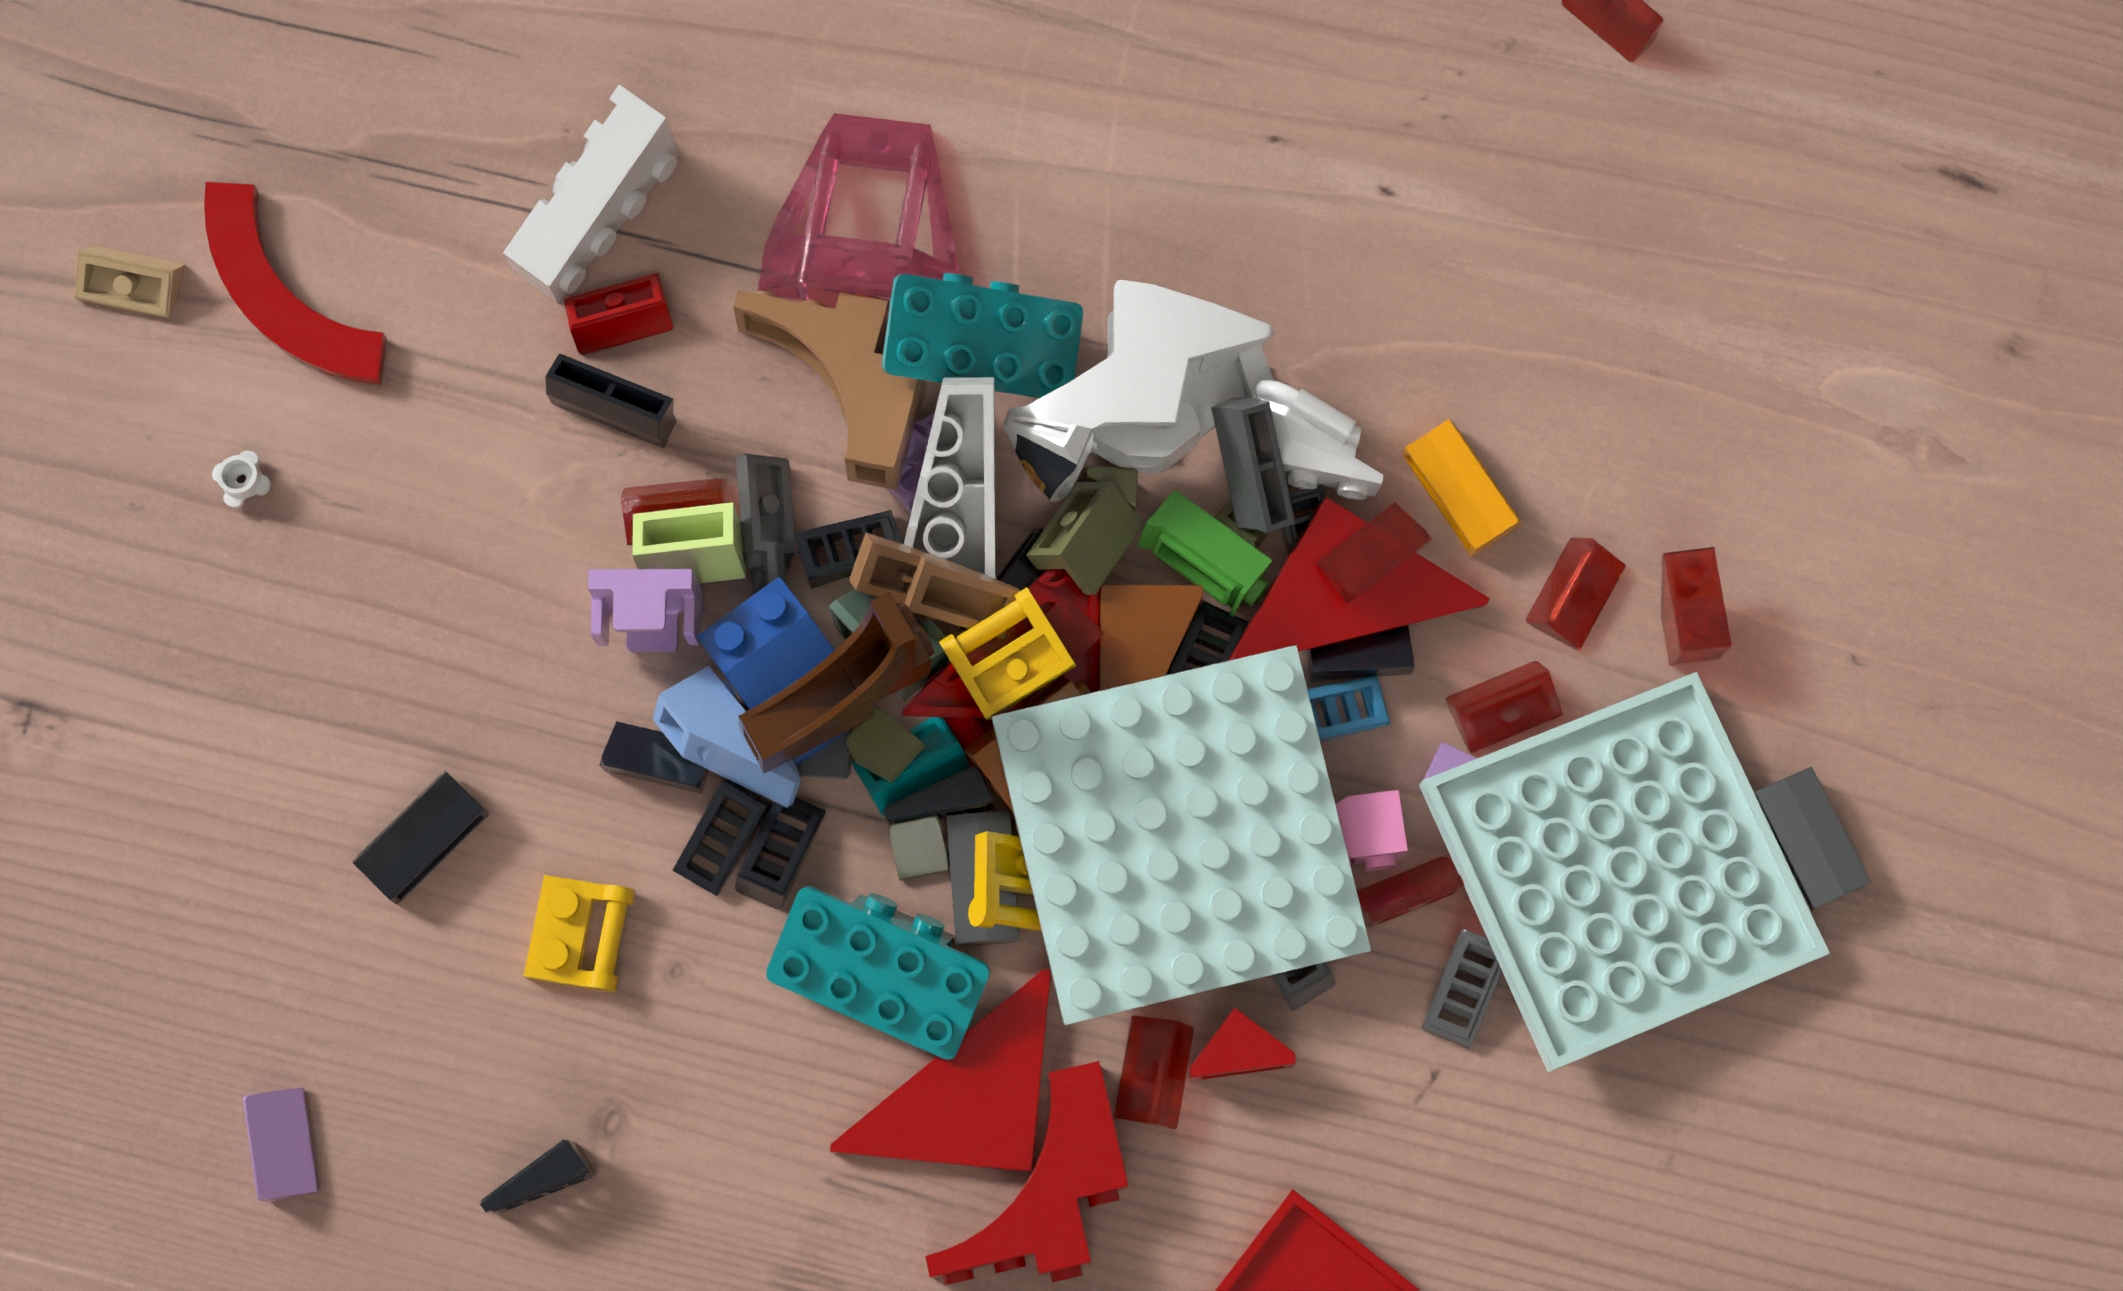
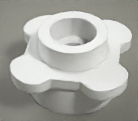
(235, 466)

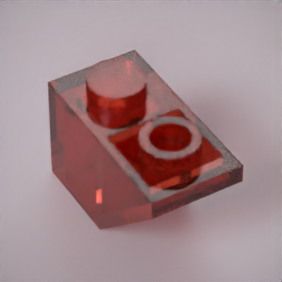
(1693, 607)

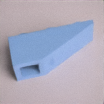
(704, 728)

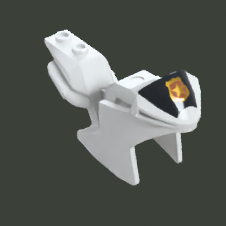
(1156, 393)

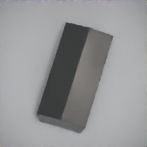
(1253, 464)
(1812, 838)
(961, 842)

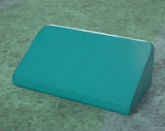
(937, 761)

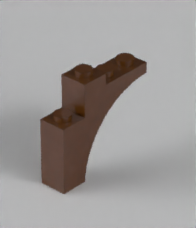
(842, 690)

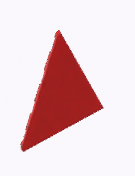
(1310, 613)
(949, 696)
(972, 1106)

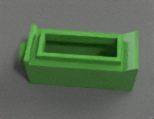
(1206, 552)

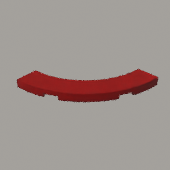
(269, 305)

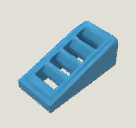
(1372, 699)

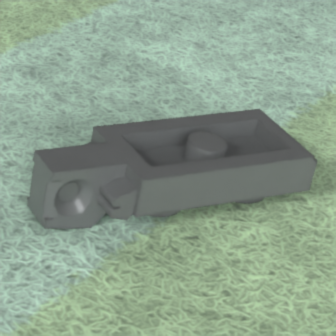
(765, 517)

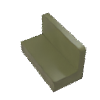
(1087, 534)

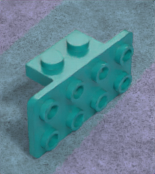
(980, 332)
(880, 968)

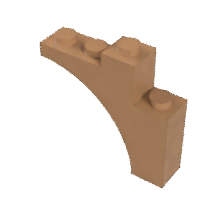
(847, 354)

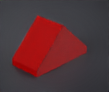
(1240, 1049)

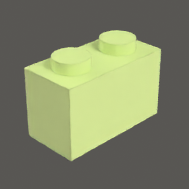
(691, 538)

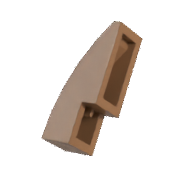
(928, 583)

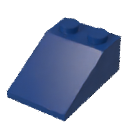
(766, 647)

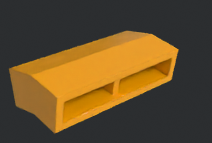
(1461, 487)

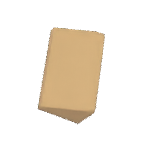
(128, 280)

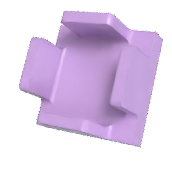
(645, 606)

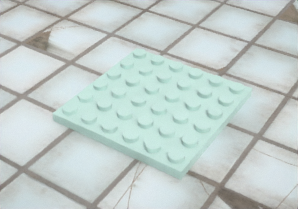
(1180, 834)
(1622, 870)

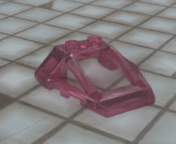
(850, 264)

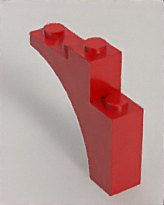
(1075, 1163)

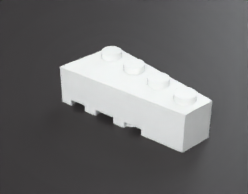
(594, 196)
(956, 485)

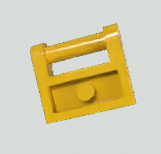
(1015, 668)
(1000, 867)
(563, 930)

